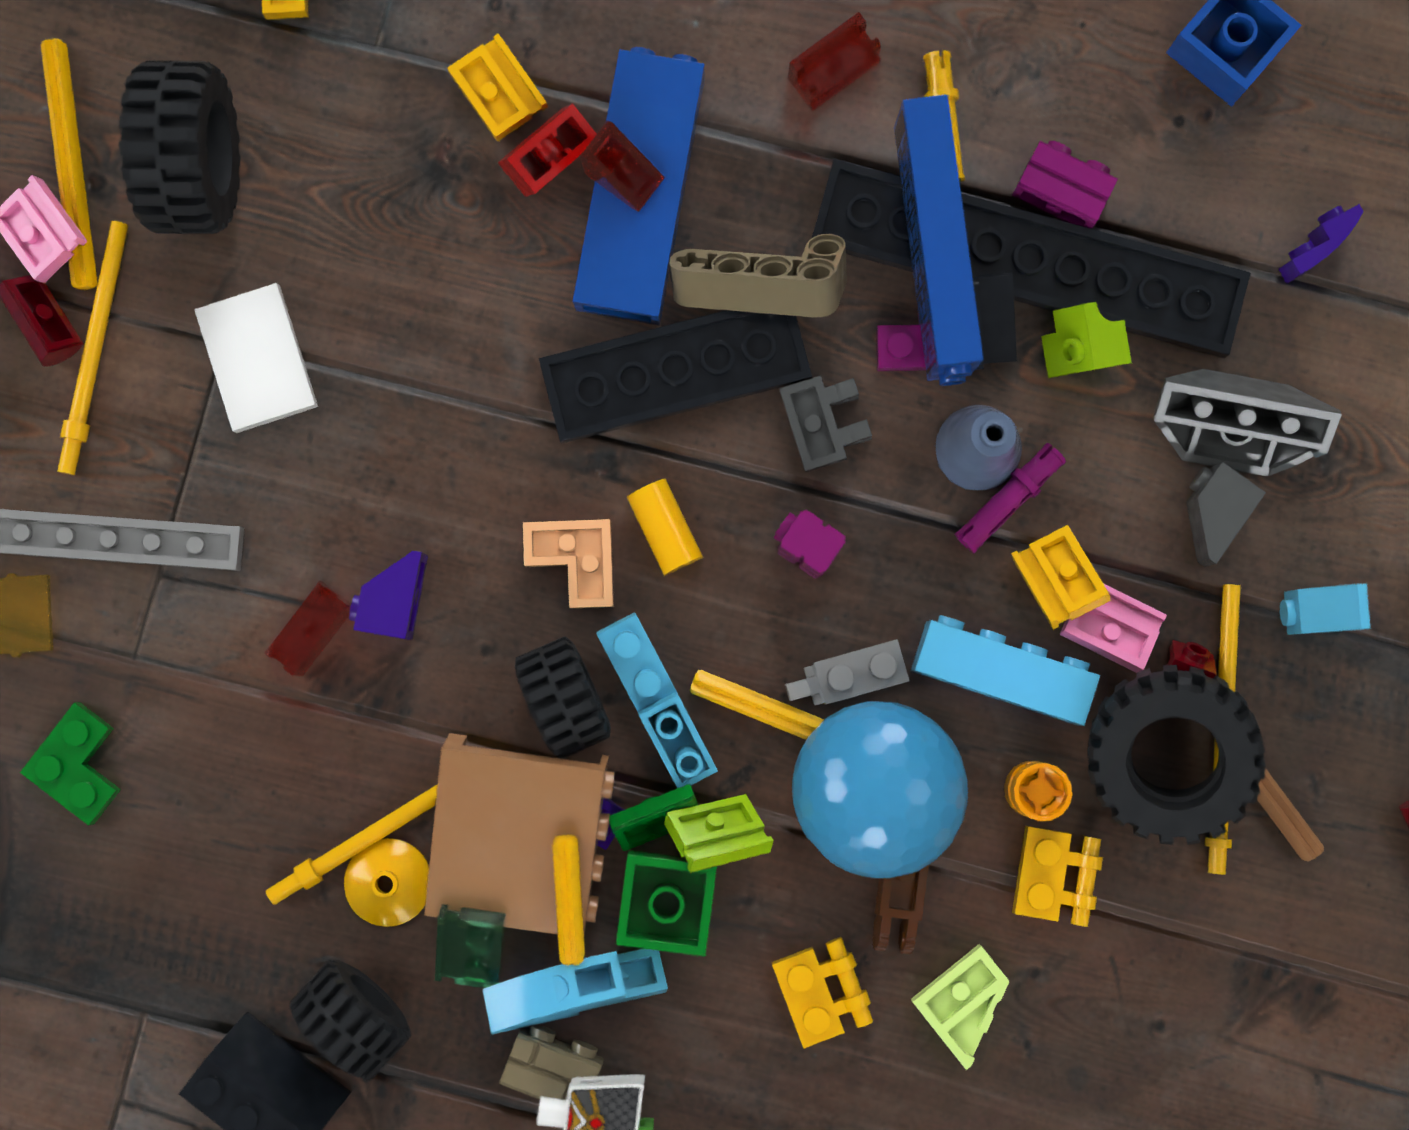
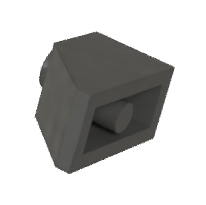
(1219, 510)

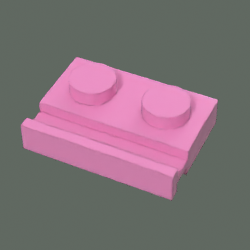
(39, 229)
(1118, 630)

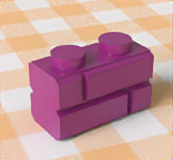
(1065, 184)
(808, 542)

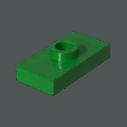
(647, 819)

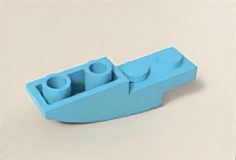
(656, 701)
(569, 989)

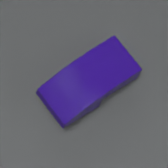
(1333, 230)

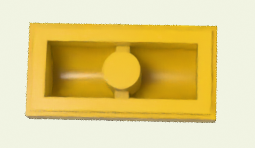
(664, 526)

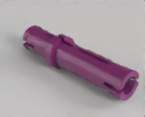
(1022, 486)

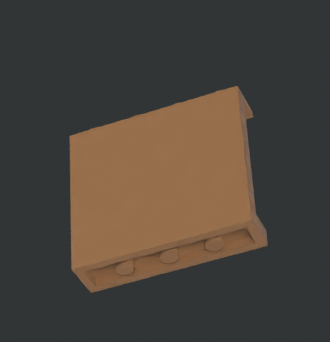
(499, 829)

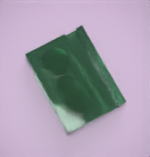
(470, 946)

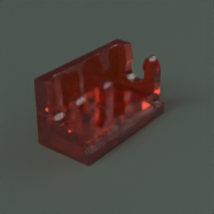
(834, 62)
(309, 630)

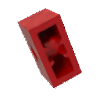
(548, 150)

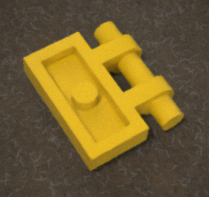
(1043, 875)
(809, 997)

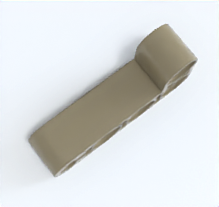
(763, 282)

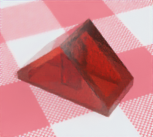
(620, 167)

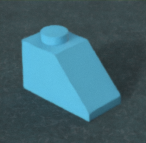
(1325, 609)

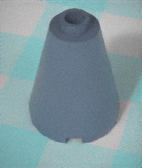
(978, 447)

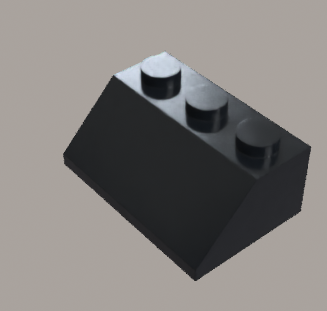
(262, 1083)

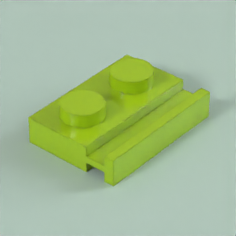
(718, 832)

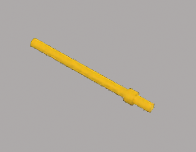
(75, 429)
(310, 872)

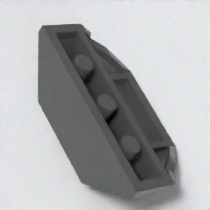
(1243, 421)

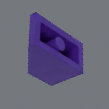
(391, 599)

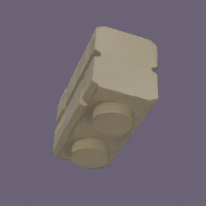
(545, 1065)

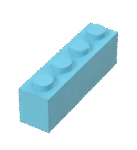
(1006, 672)

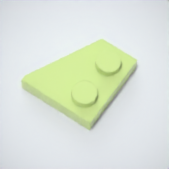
(963, 1002)

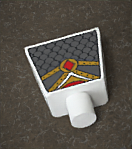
(596, 1104)

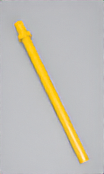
(1226, 671)

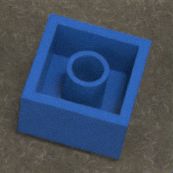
(1232, 43)

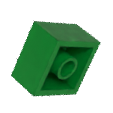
(665, 904)

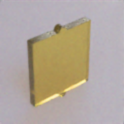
(25, 614)

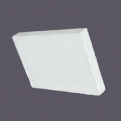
(256, 358)

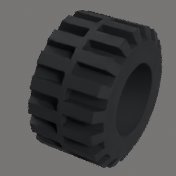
(562, 698)
(350, 1019)

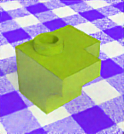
(1084, 341)

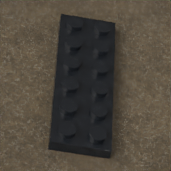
(672, 371)

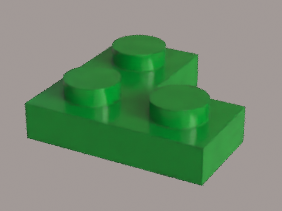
(63, 768)

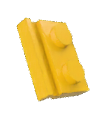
(497, 87)
(1061, 577)

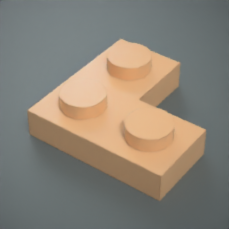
(582, 547)

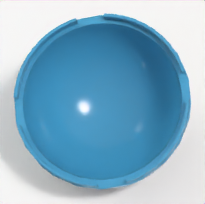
(880, 789)

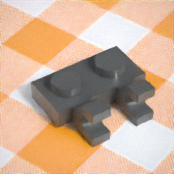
(814, 425)

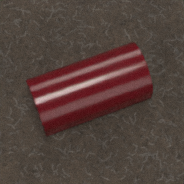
(40, 319)

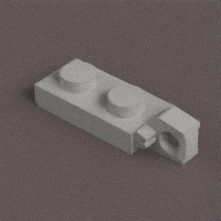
(851, 674)

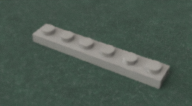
(121, 540)

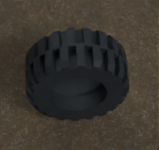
(180, 147)
(1187, 810)

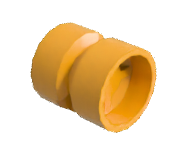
(1038, 790)

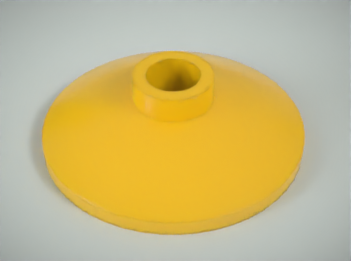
(405, 868)

